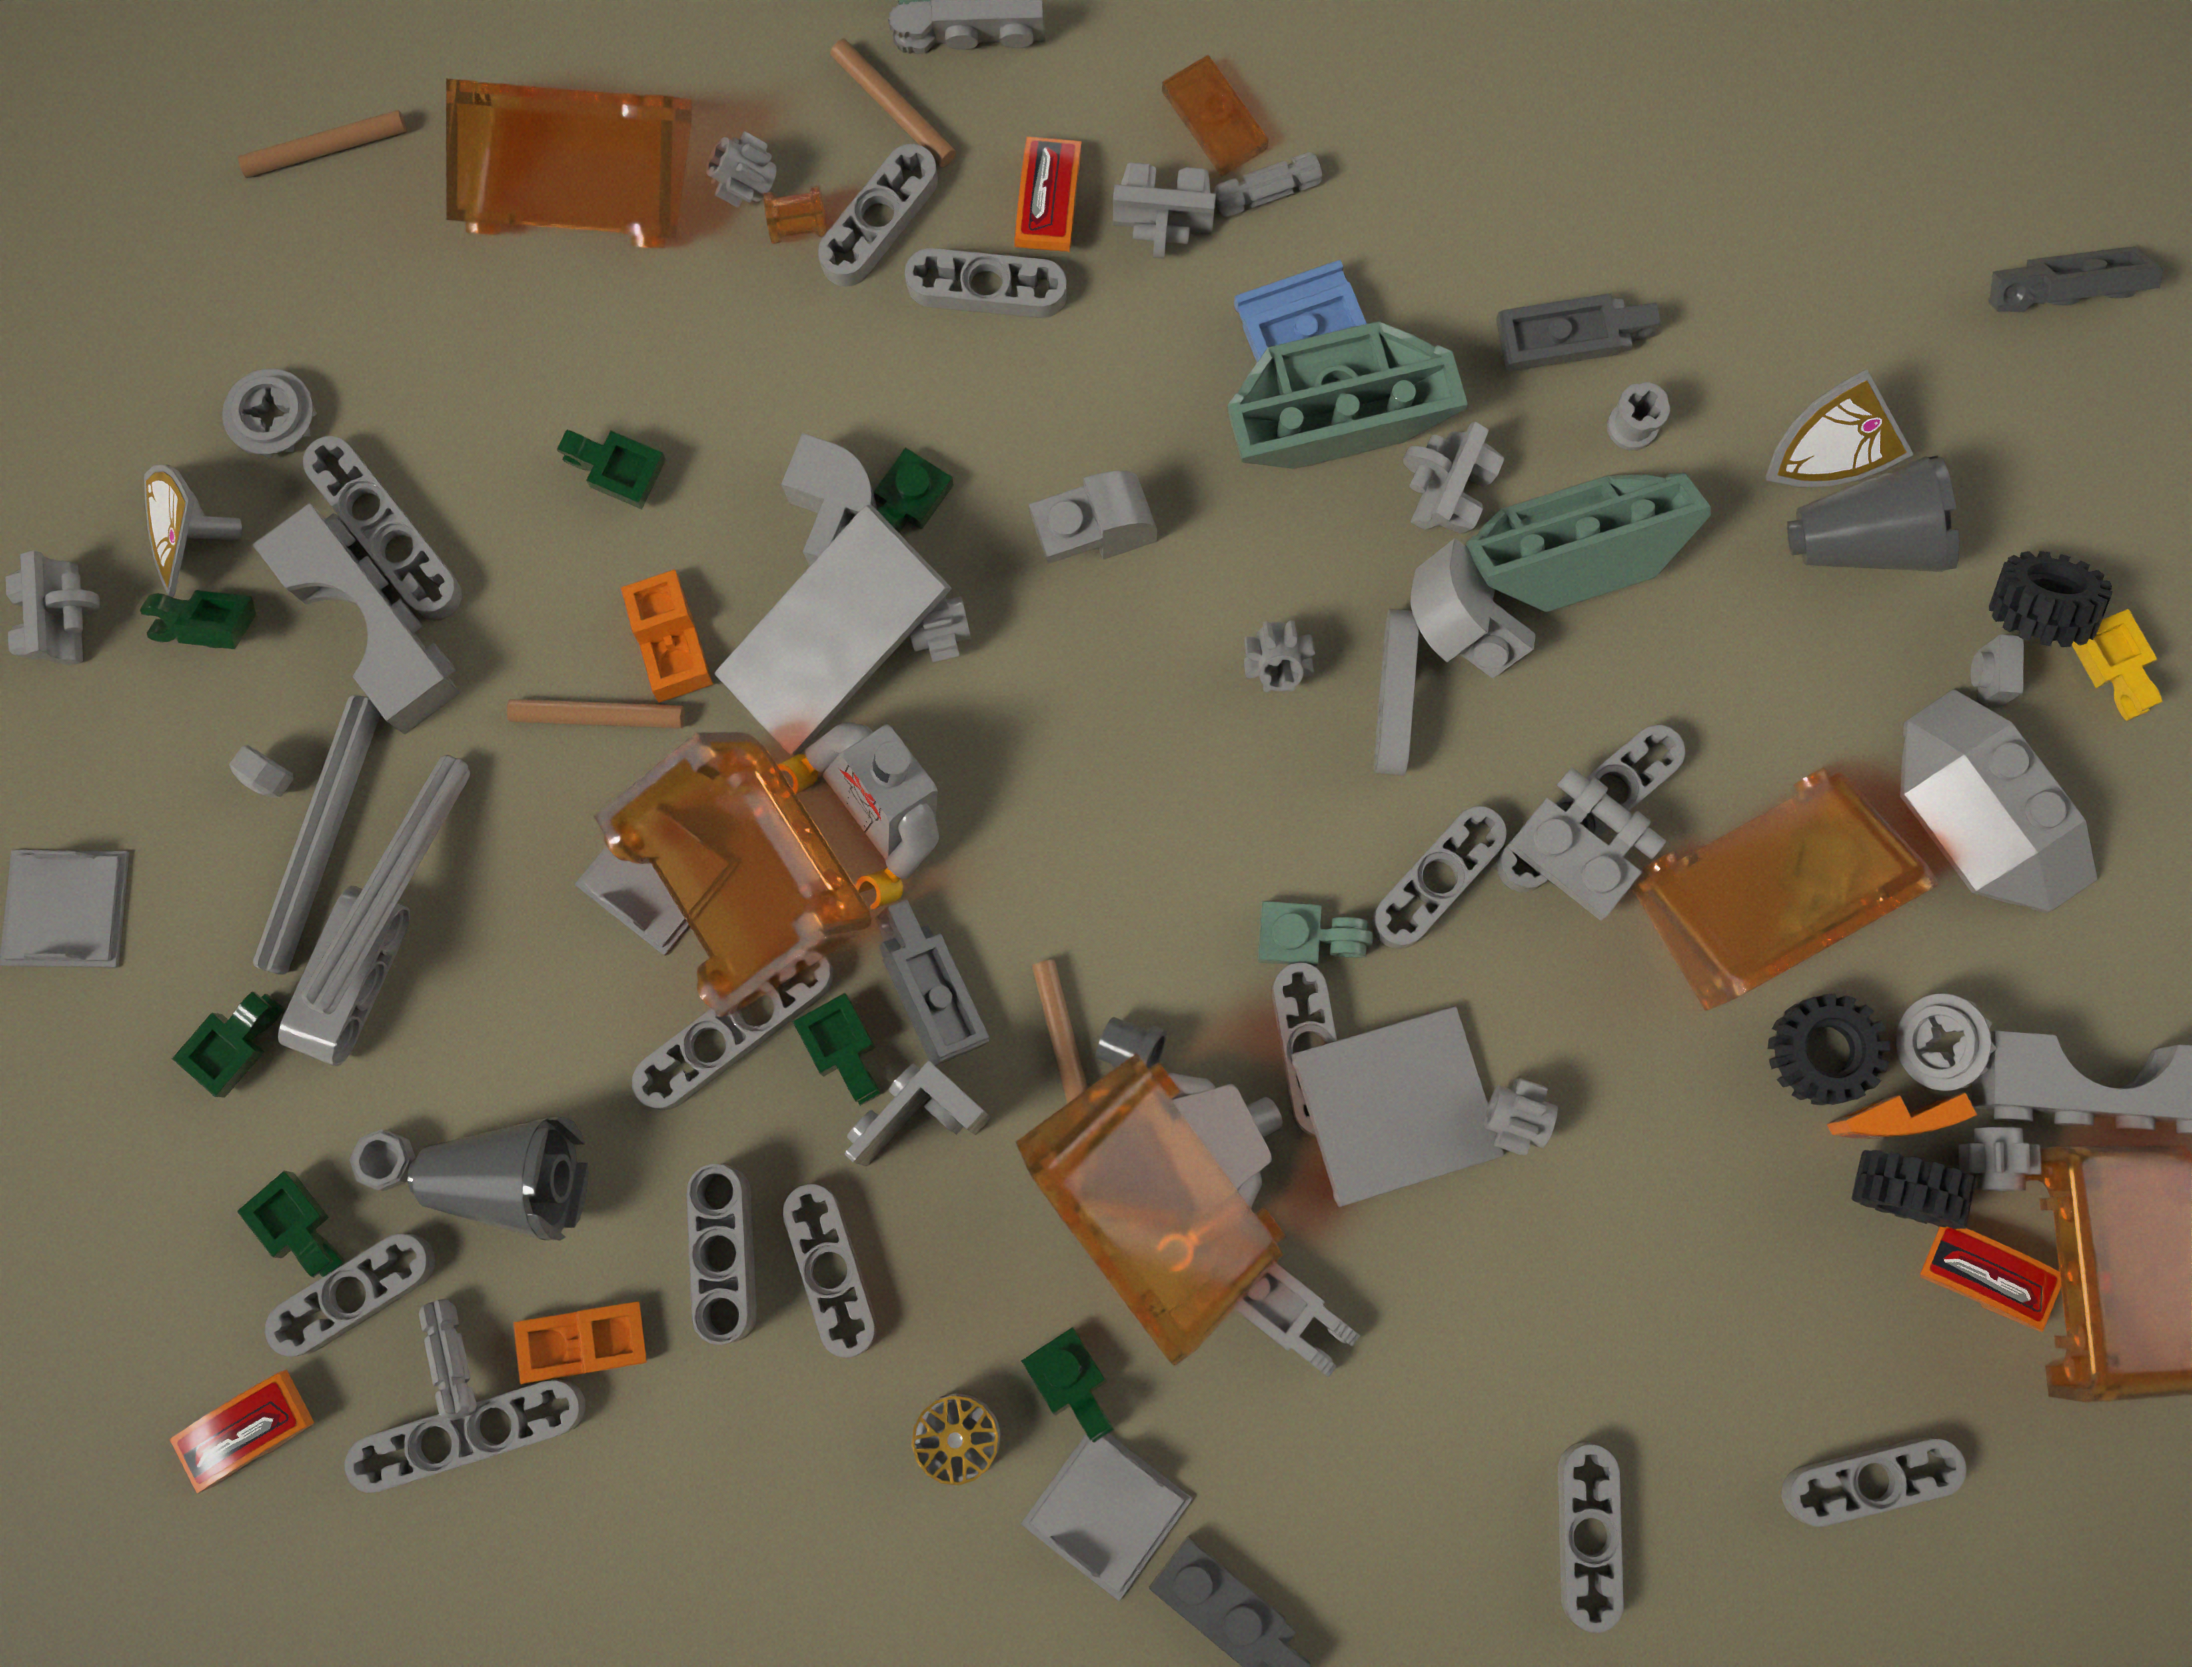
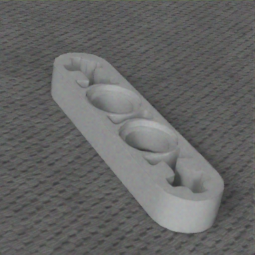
(382, 527)
(1632, 752)
(739, 1041)
(466, 1437)

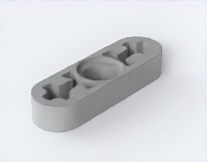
(876, 191)
(971, 263)
(1396, 693)
(1455, 836)
(1288, 1008)
(304, 1304)
(857, 1309)
(1911, 1453)
(1576, 1584)

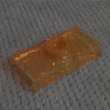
(1215, 115)

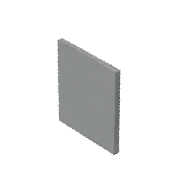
(1396, 1105)

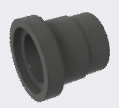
(1124, 1039)

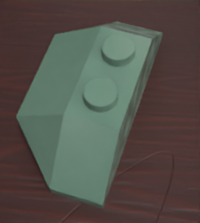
(1343, 396)
(1588, 538)

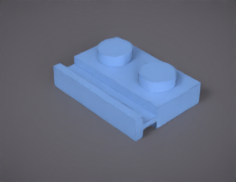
(1298, 308)

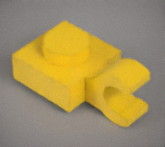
(2119, 657)

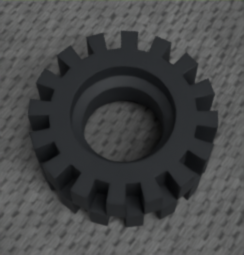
(2050, 599)
(1862, 1037)
(1914, 1189)

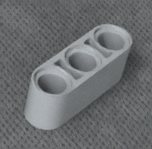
(335, 1035)
(704, 1227)

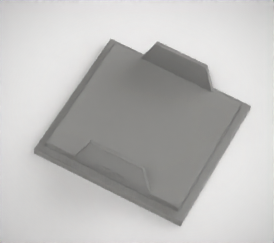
(635, 898)
(64, 908)
(1106, 1512)

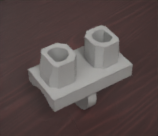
(1163, 213)
(1443, 473)
(51, 609)

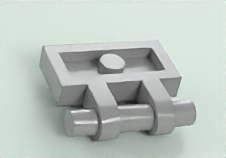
(1575, 857)

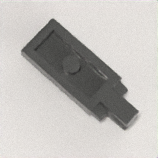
(2074, 276)
(1572, 330)
(929, 986)
(1225, 1609)

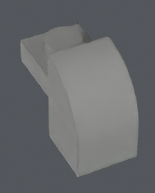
(829, 483)
(1102, 514)
(1459, 613)

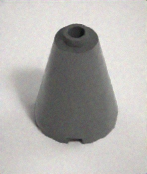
(1883, 522)
(507, 1178)

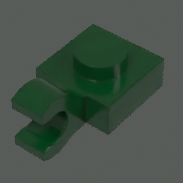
(617, 468)
(911, 491)
(203, 620)
(836, 1041)
(223, 1047)
(286, 1220)
(1067, 1378)

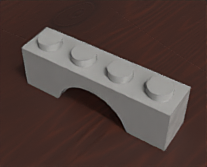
(397, 669)
(2034, 1076)

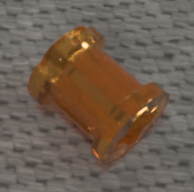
(795, 214)

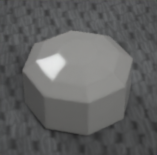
(260, 772)
(382, 1160)

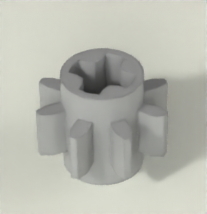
(741, 169)
(942, 630)
(1279, 656)
(1520, 1116)
(2000, 1159)

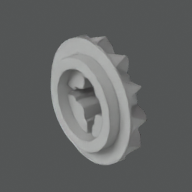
(253, 397)
(1920, 1030)

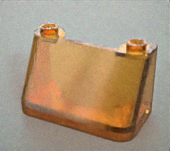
(565, 159)
(737, 864)
(1780, 888)
(1152, 1205)
(2122, 1270)

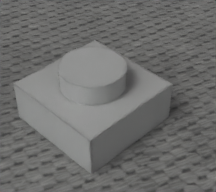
(1998, 670)

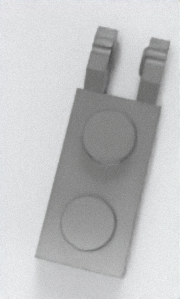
(966, 23)
(1285, 1308)

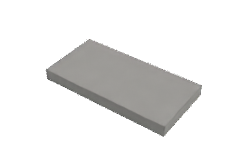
(832, 630)

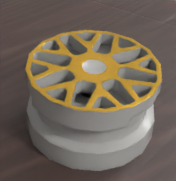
(956, 1439)

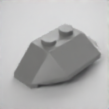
(1993, 806)

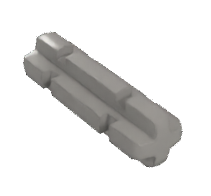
(1268, 184)
(447, 1360)

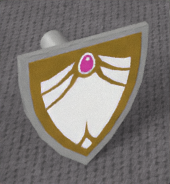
(1840, 438)
(173, 517)

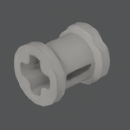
(1641, 398)

